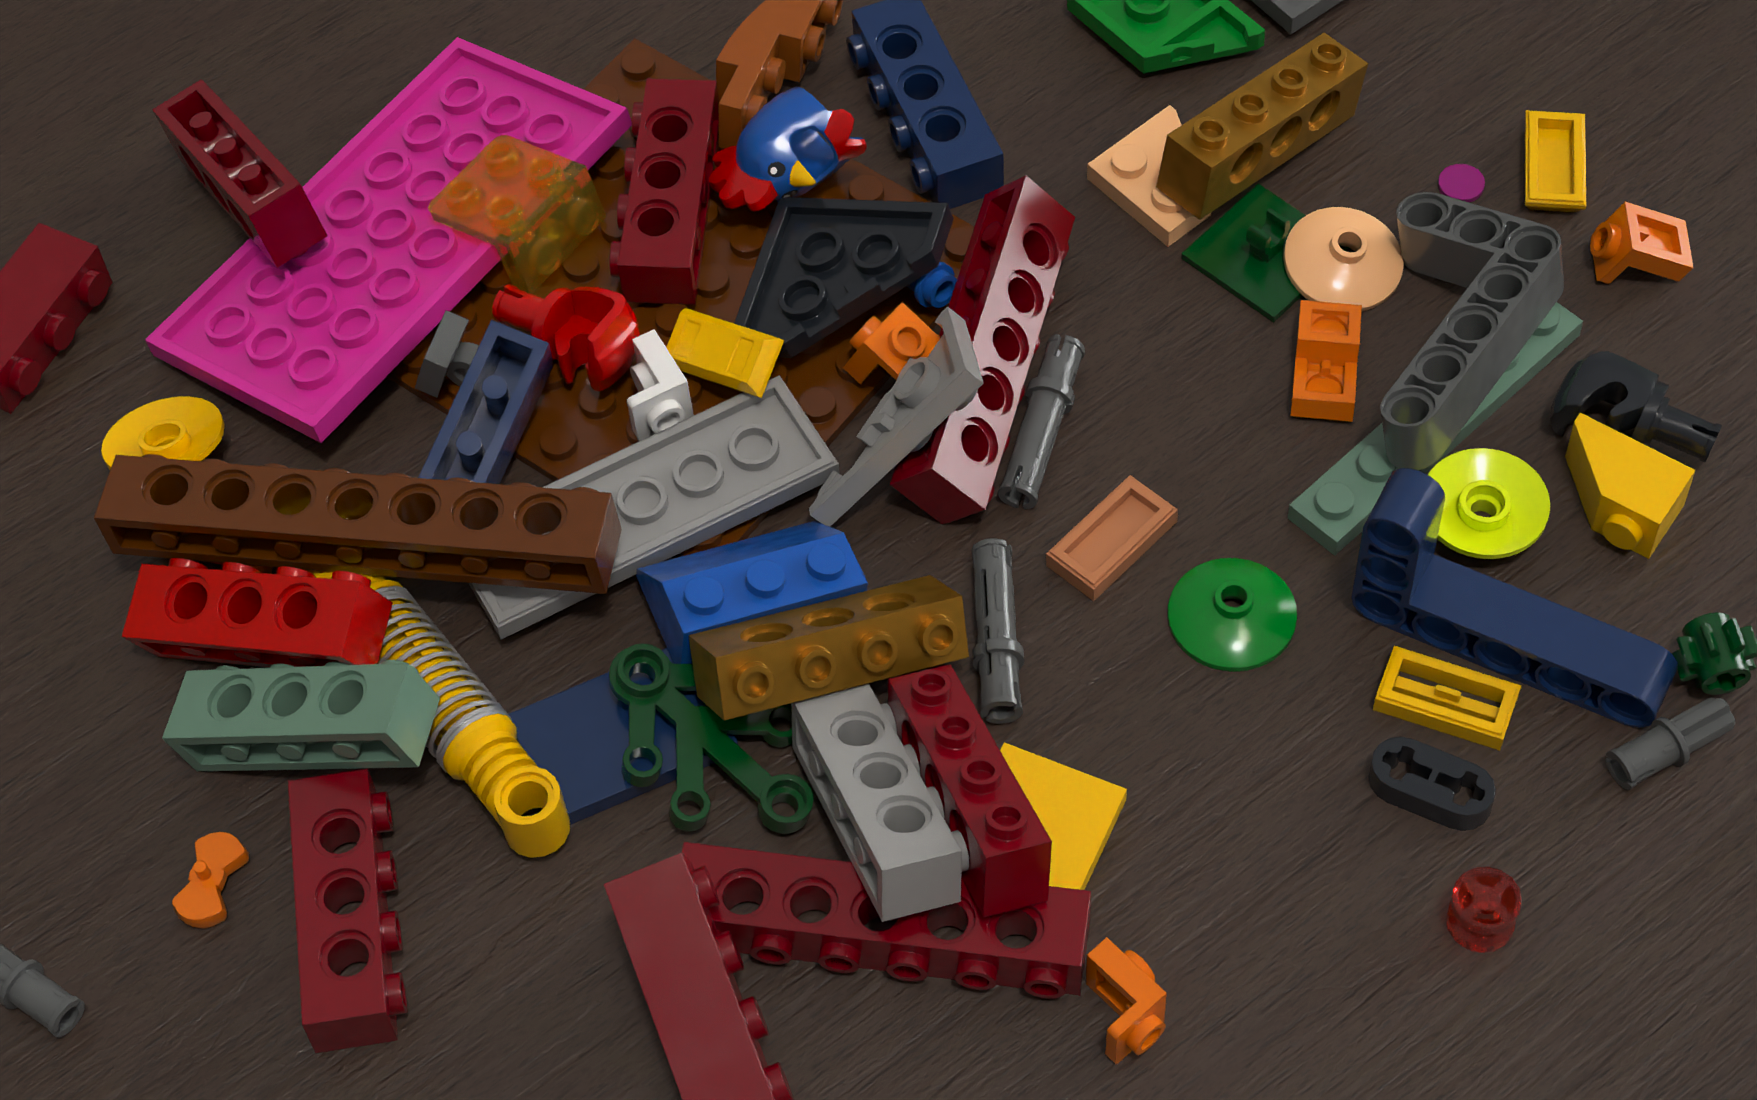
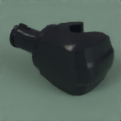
(1638, 403)

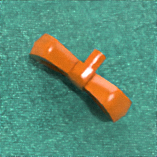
(201, 899)

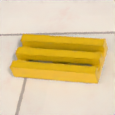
(1442, 706)

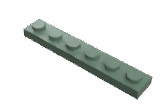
(1344, 496)

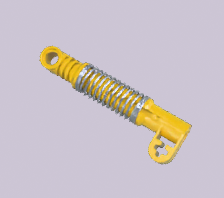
(470, 737)

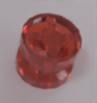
(1483, 892)

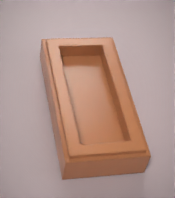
(1111, 537)

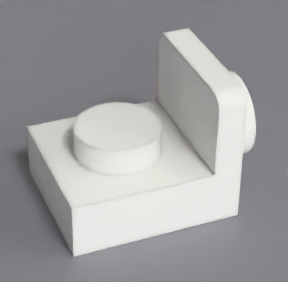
(661, 387)

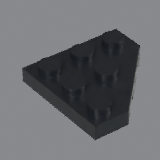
(836, 262)

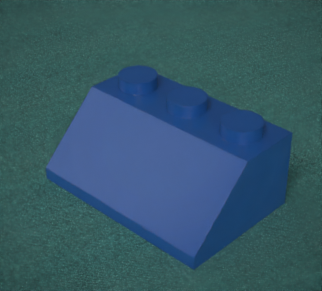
(748, 581)

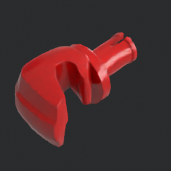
(581, 327)

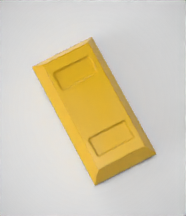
(1555, 161)
(723, 352)

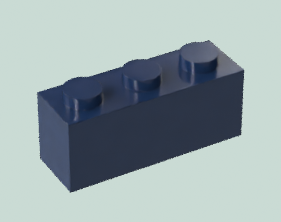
(491, 407)

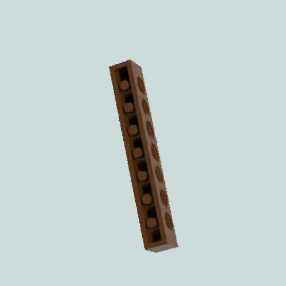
(360, 523)

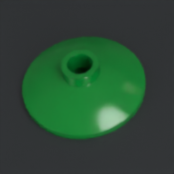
(1226, 635)

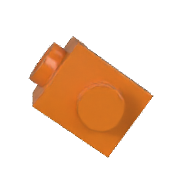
(890, 344)
(1131, 991)

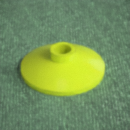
(1496, 485)

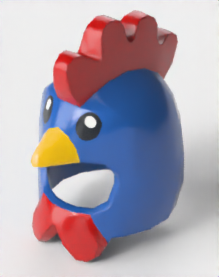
(783, 153)

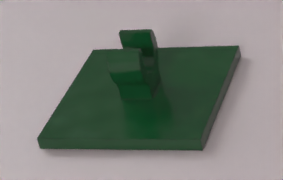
(1247, 252)

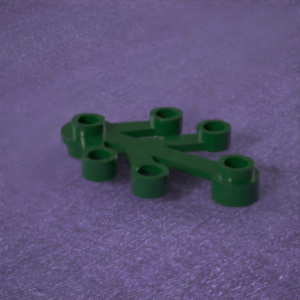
(698, 732)

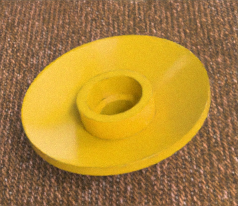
(166, 427)

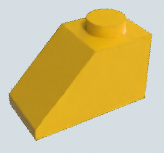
(1625, 485)

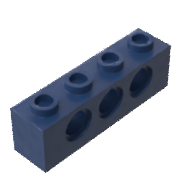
(926, 102)

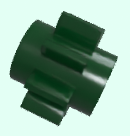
(1716, 653)

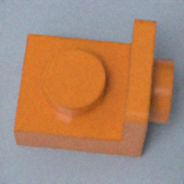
(1642, 241)

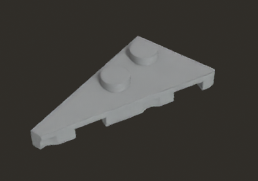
(906, 416)

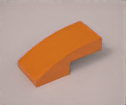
(1326, 360)

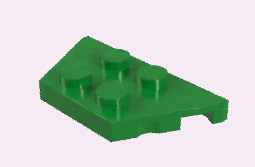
(1170, 32)

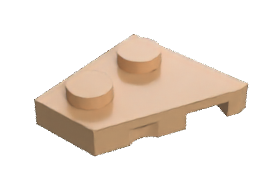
(1130, 177)

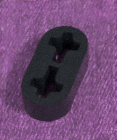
(1432, 783)

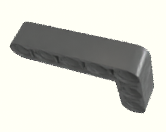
(1511, 286)

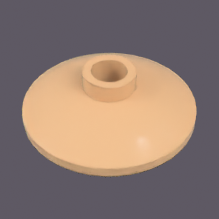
(1332, 275)

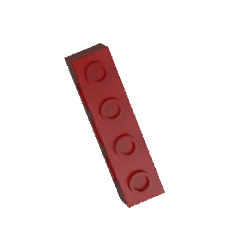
(255, 615)

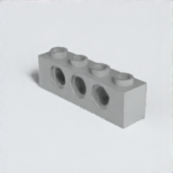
(879, 802)

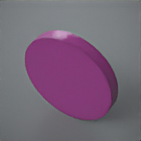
(1461, 182)

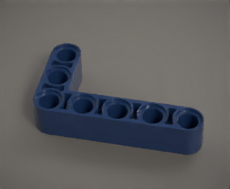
(1493, 622)

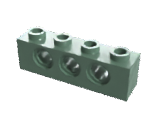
(302, 717)

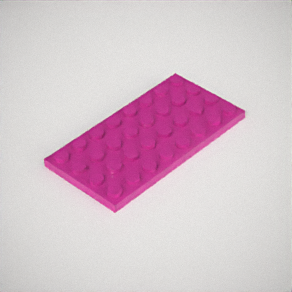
(346, 312)

